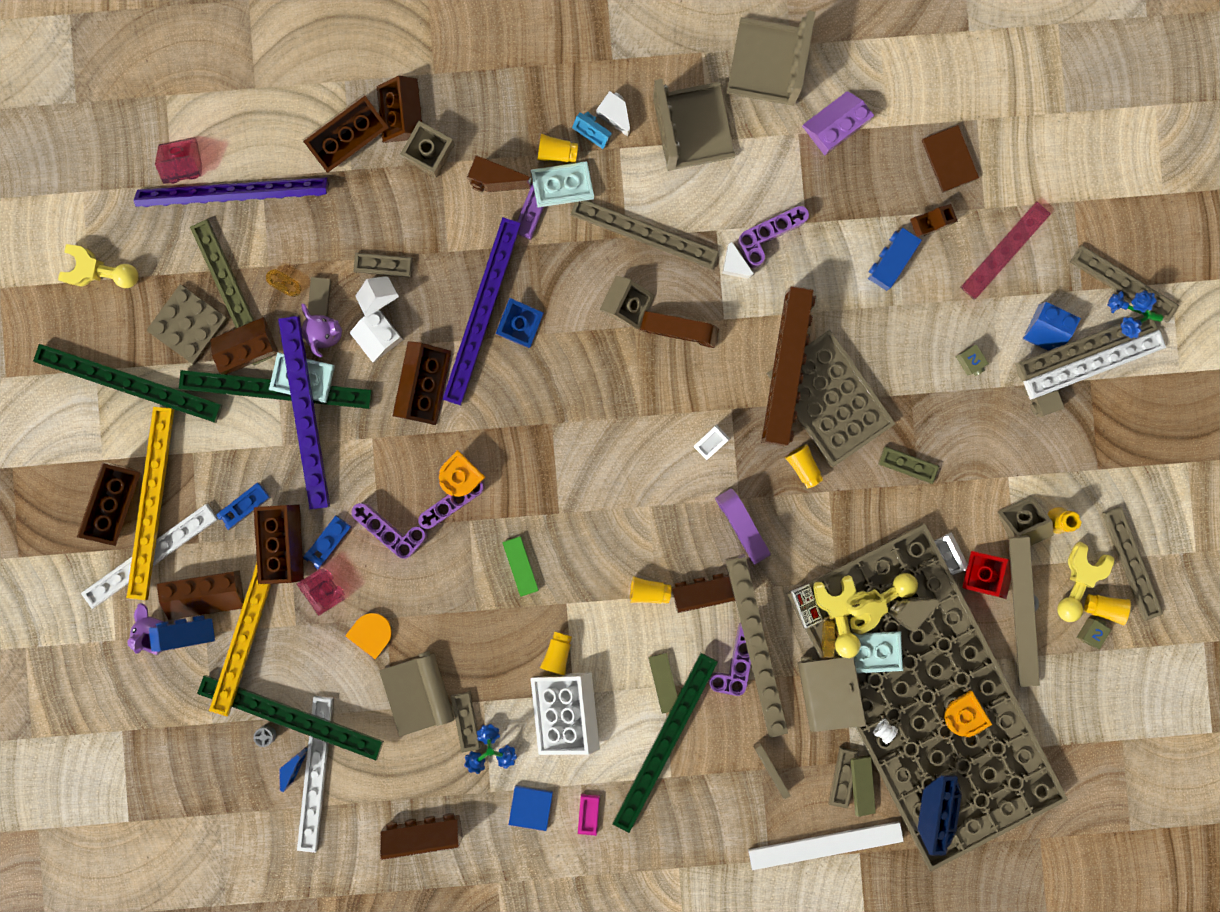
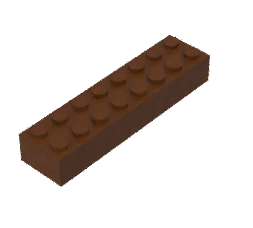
(787, 366)

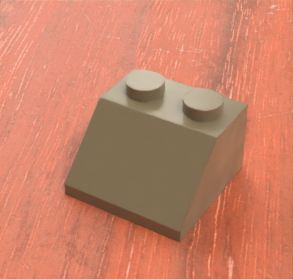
(427, 149)
(627, 301)
(1026, 519)
(912, 611)

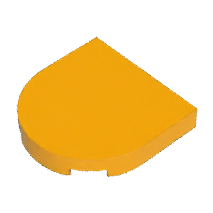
(459, 475)
(371, 633)
(966, 716)

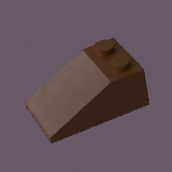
(493, 177)

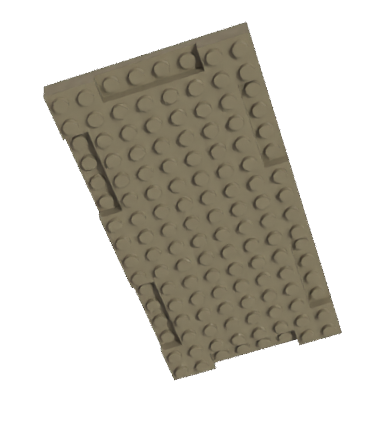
(1000, 768)

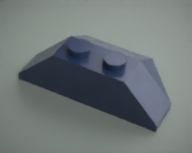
(939, 814)

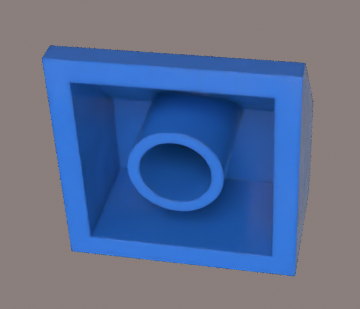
(1051, 327)

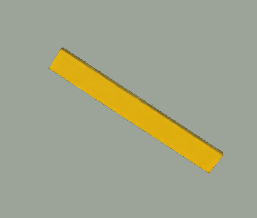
(240, 646)

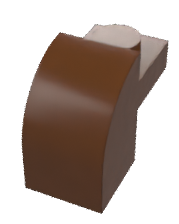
(934, 220)

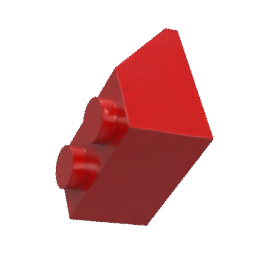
(988, 575)

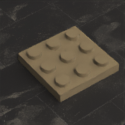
(187, 324)

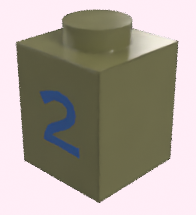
(972, 360)
(1094, 632)

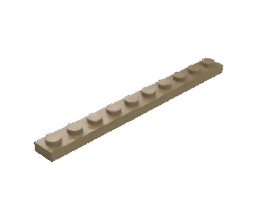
(756, 645)

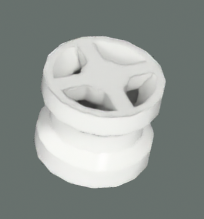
(885, 731)

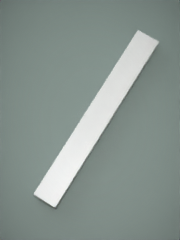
(1094, 364)
(165, 546)
(314, 781)
(825, 845)

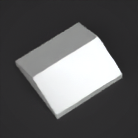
(375, 294)

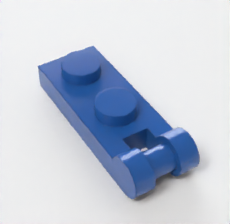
(243, 505)
(327, 541)

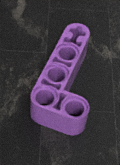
(774, 232)
(452, 505)
(743, 526)
(386, 527)
(741, 676)

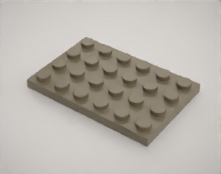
(837, 402)

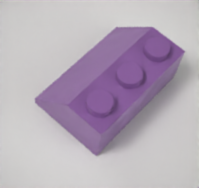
(838, 122)

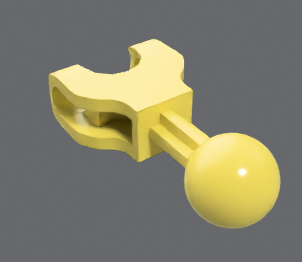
(91, 269)
(1084, 576)
(874, 605)
(846, 644)

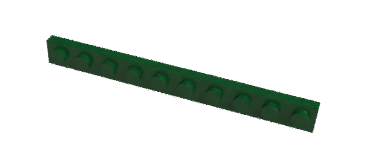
(127, 383)
(260, 388)
(298, 720)
(664, 742)

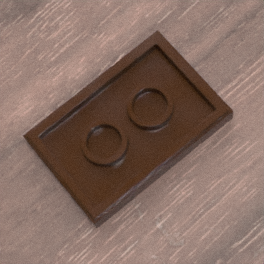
(950, 159)

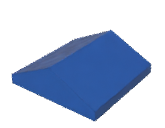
(519, 323)
(290, 770)

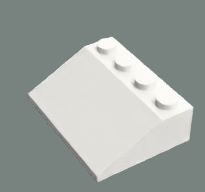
(565, 714)

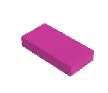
(588, 814)

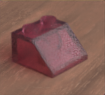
(178, 160)
(321, 591)

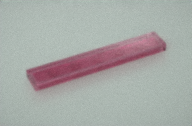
(1005, 250)

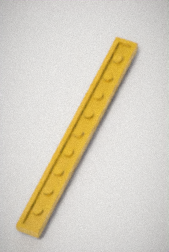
(150, 503)

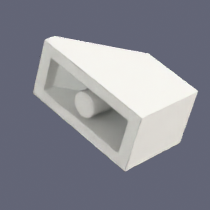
(614, 112)

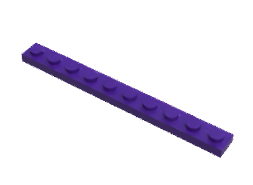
(229, 192)
(481, 311)
(304, 412)

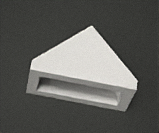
(735, 264)
(711, 442)

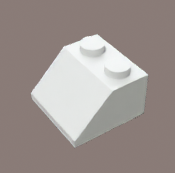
(375, 335)

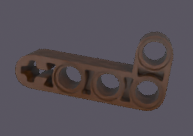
(680, 328)

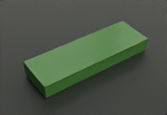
(520, 566)

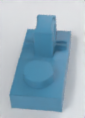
(586, 126)

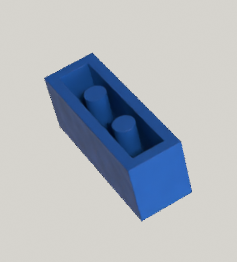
(893, 258)
(181, 634)

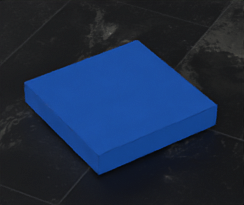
(530, 808)

